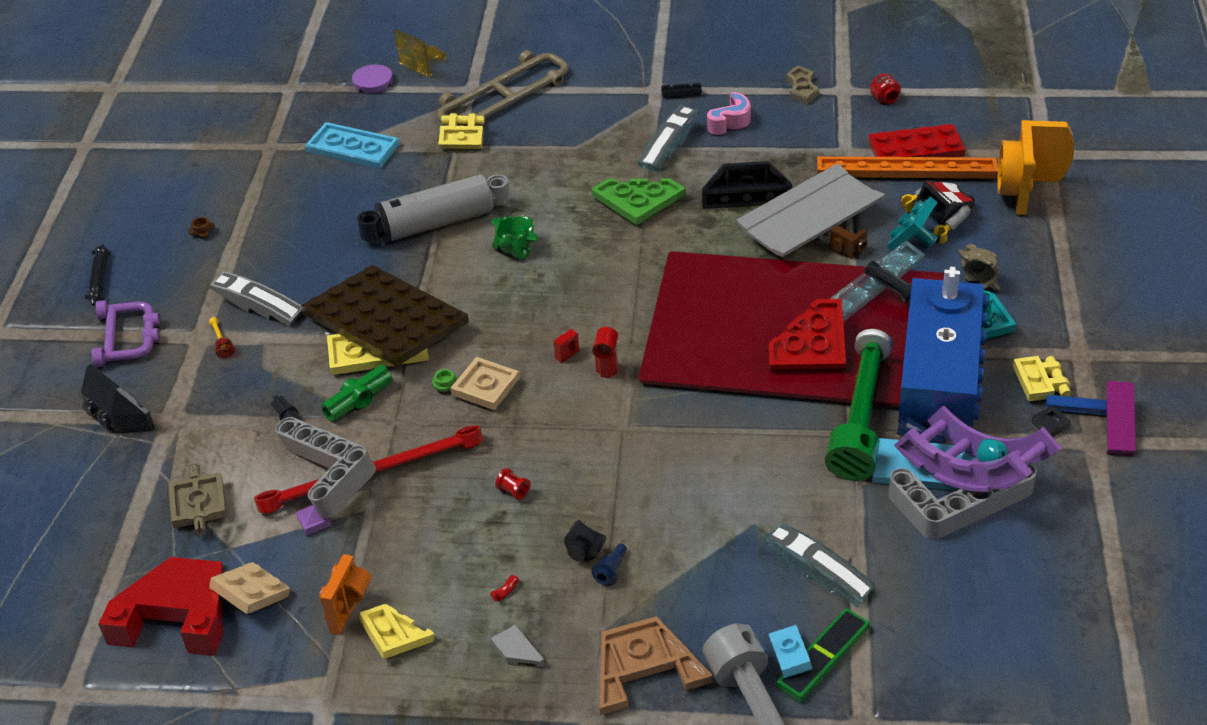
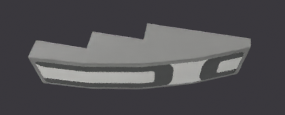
(256, 296)

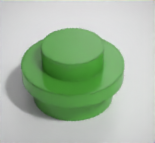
(444, 380)

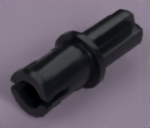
(284, 409)

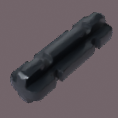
(681, 90)

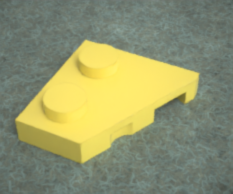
(392, 631)

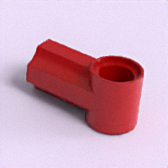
(606, 352)

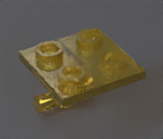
(416, 53)

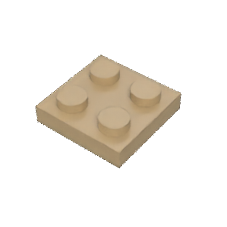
(485, 383)
(249, 587)

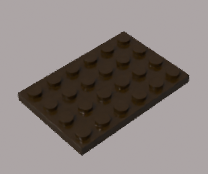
(385, 314)

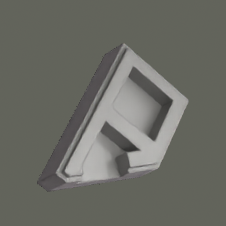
(516, 648)

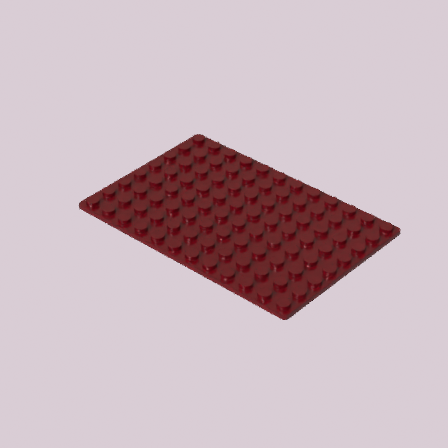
(724, 311)

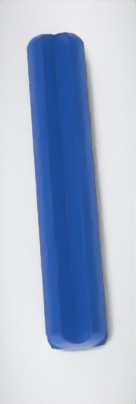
(1077, 404)

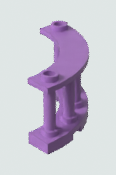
(973, 474)

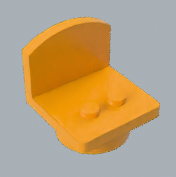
(1039, 155)

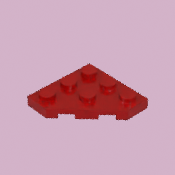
(811, 339)

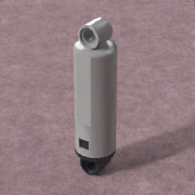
(433, 208)

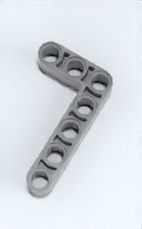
(347, 461)
(943, 516)

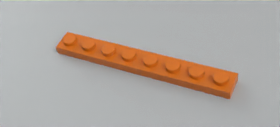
(913, 167)

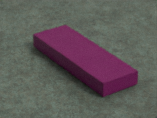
(1120, 418)

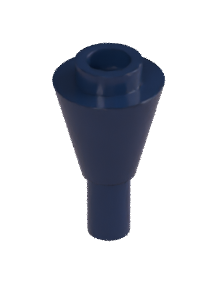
(905, 426)
(607, 569)

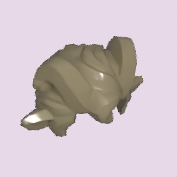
(980, 266)

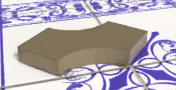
(803, 88)

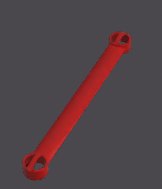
(465, 437)

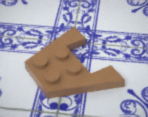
(641, 651)

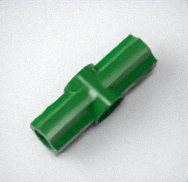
(356, 393)

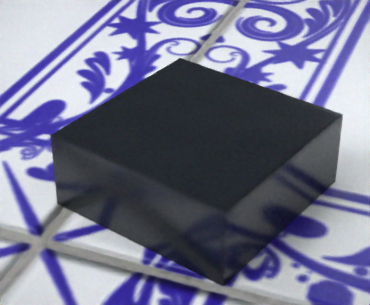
(1051, 420)

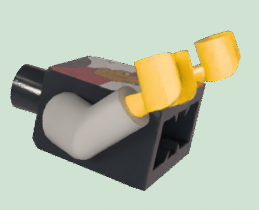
(951, 208)

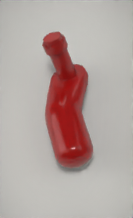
(506, 589)

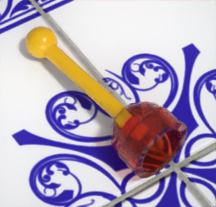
(221, 343)

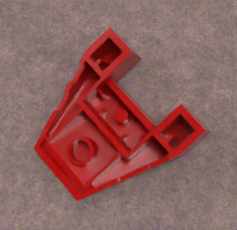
(170, 592)

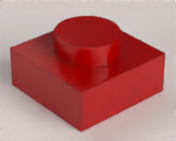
(566, 345)

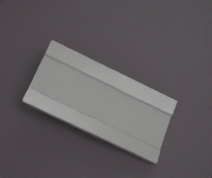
(808, 210)

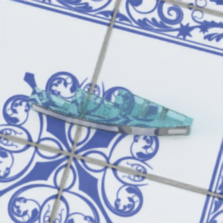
(668, 137)
(820, 562)

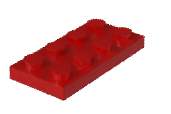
(918, 142)

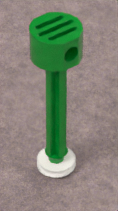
(853, 446)

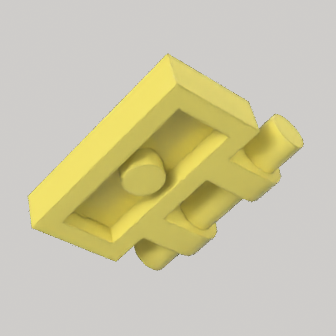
(461, 136)
(1035, 379)

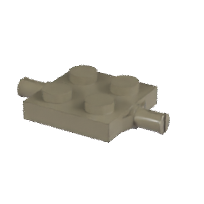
(197, 500)

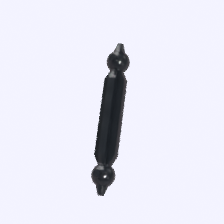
(97, 274)

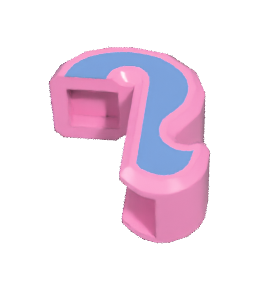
(730, 117)

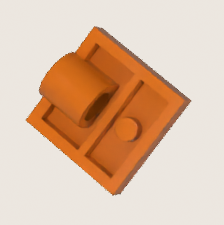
(342, 592)

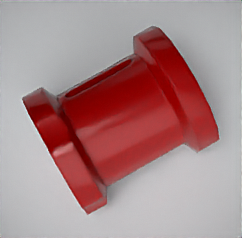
(513, 484)

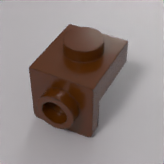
(847, 242)

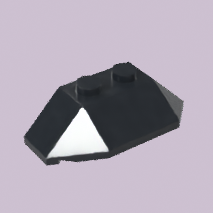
(744, 185)
(113, 405)

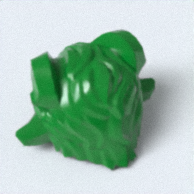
(514, 235)

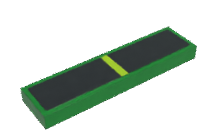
(825, 654)

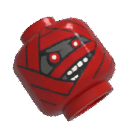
(885, 89)

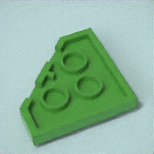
(638, 198)

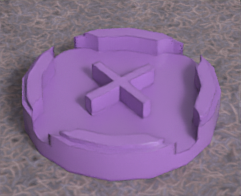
(372, 78)

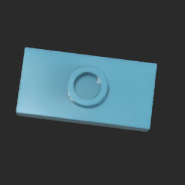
(790, 651)

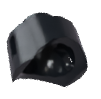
(583, 542)

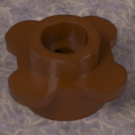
(201, 227)

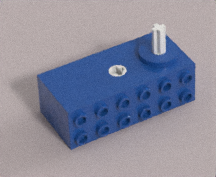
(944, 349)

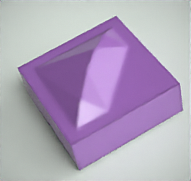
(311, 521)

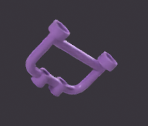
(150, 334)

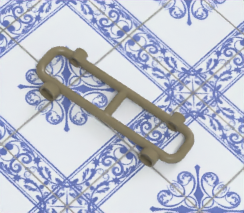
(527, 60)

